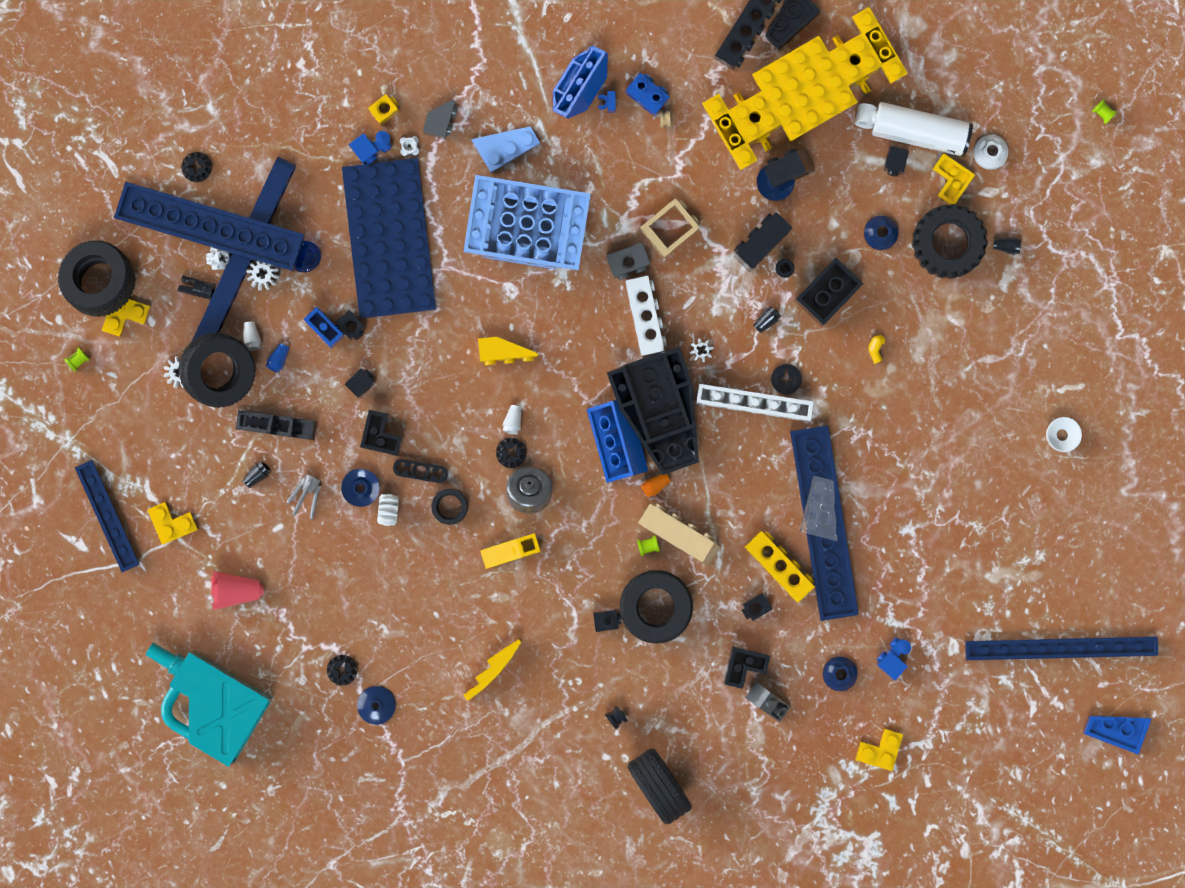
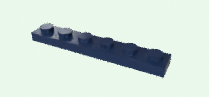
(107, 516)

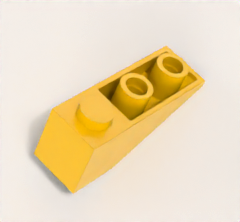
(498, 349)
(510, 550)

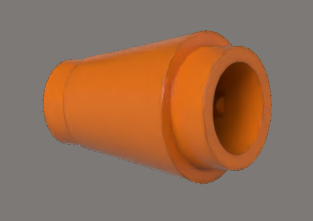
(654, 485)

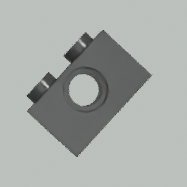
(635, 252)

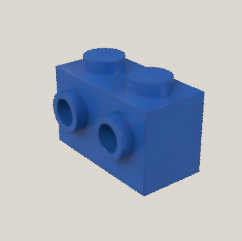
(647, 94)

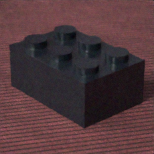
(762, 241)
(828, 292)

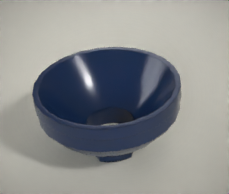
(877, 242)
(830, 670)

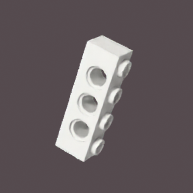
(634, 287)

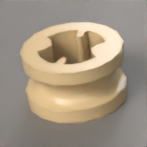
(665, 118)

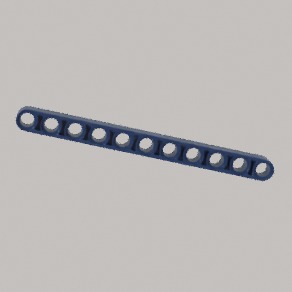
(237, 266)

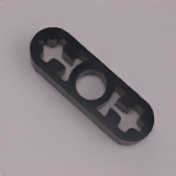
(407, 464)

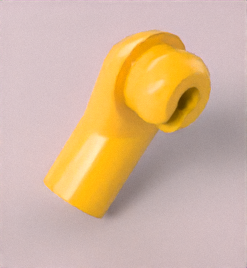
(874, 348)

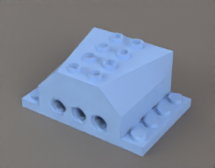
(526, 223)

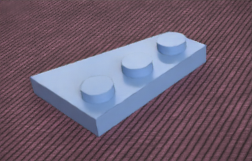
(504, 147)

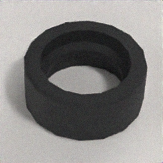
(435, 509)

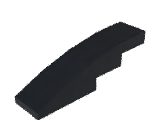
(276, 425)

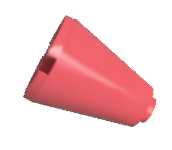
(233, 590)

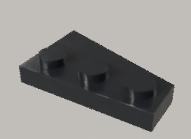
(790, 21)

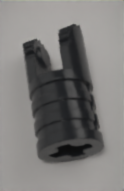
(200, 287)

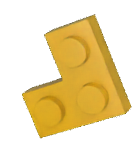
(957, 177)
(132, 310)
(169, 528)
(885, 754)

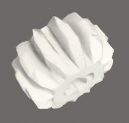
(268, 277)
(172, 372)
(388, 509)

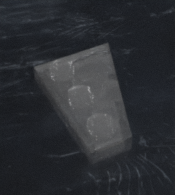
(819, 511)

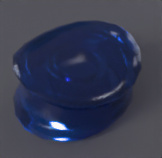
(308, 258)

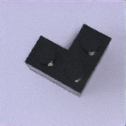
(790, 167)
(376, 439)
(741, 661)

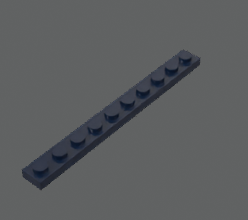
(1061, 648)

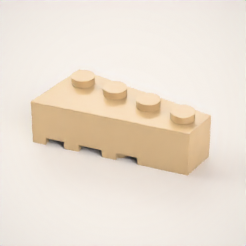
(678, 534)

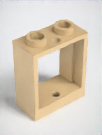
(653, 238)

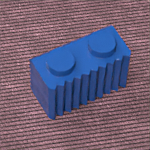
(324, 327)

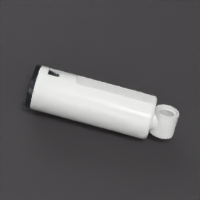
(915, 127)

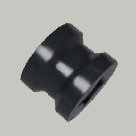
(616, 717)

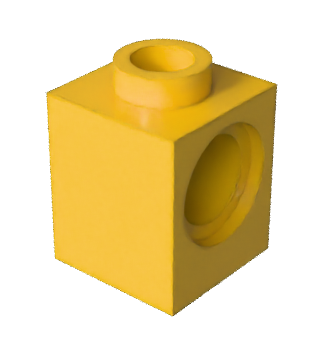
(384, 117)

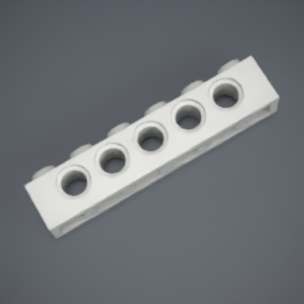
(754, 402)

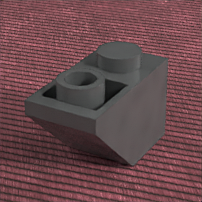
(439, 120)
(767, 702)

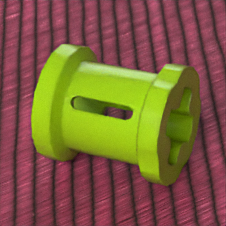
(1104, 111)
(76, 359)
(648, 545)

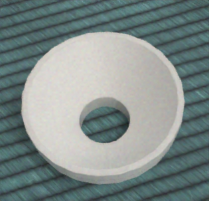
(983, 158)
(1073, 434)

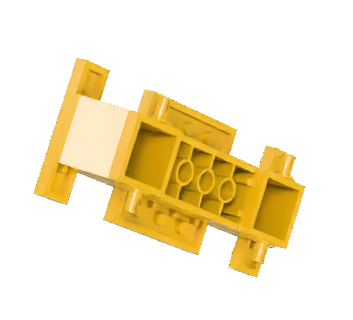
(805, 89)

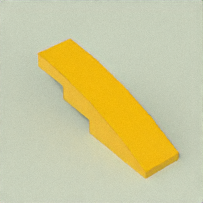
(497, 664)

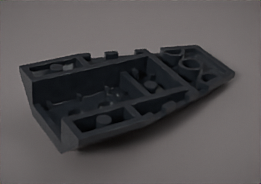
(659, 407)

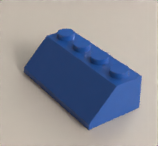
(616, 442)

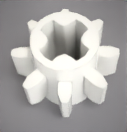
(217, 259)
(707, 349)

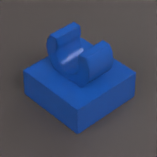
(610, 102)

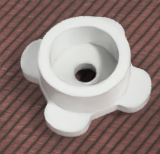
(405, 142)

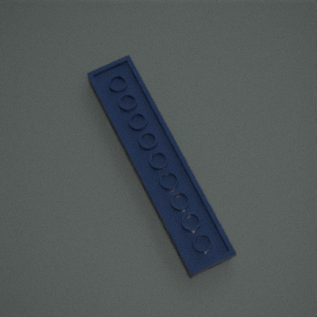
(209, 226)
(828, 558)

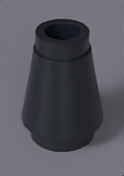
(1008, 245)
(786, 263)
(767, 319)
(257, 474)

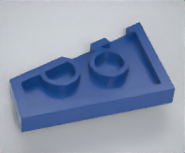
(1119, 731)

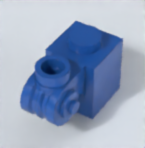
(367, 150)
(890, 660)

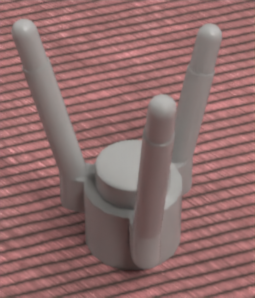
(309, 485)

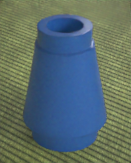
(278, 358)

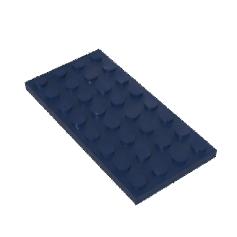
(388, 238)

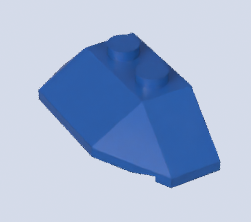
(580, 82)

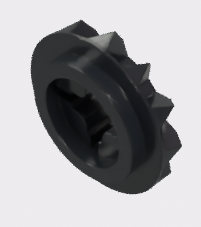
(203, 172)
(792, 373)
(511, 462)
(350, 666)

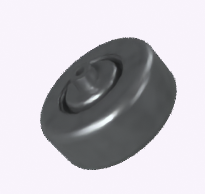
(529, 490)

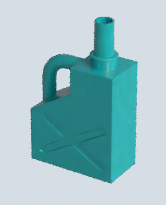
(220, 704)

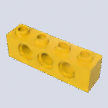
(796, 591)

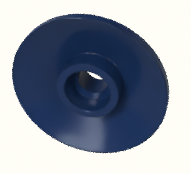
(770, 193)
(351, 482)
(383, 698)

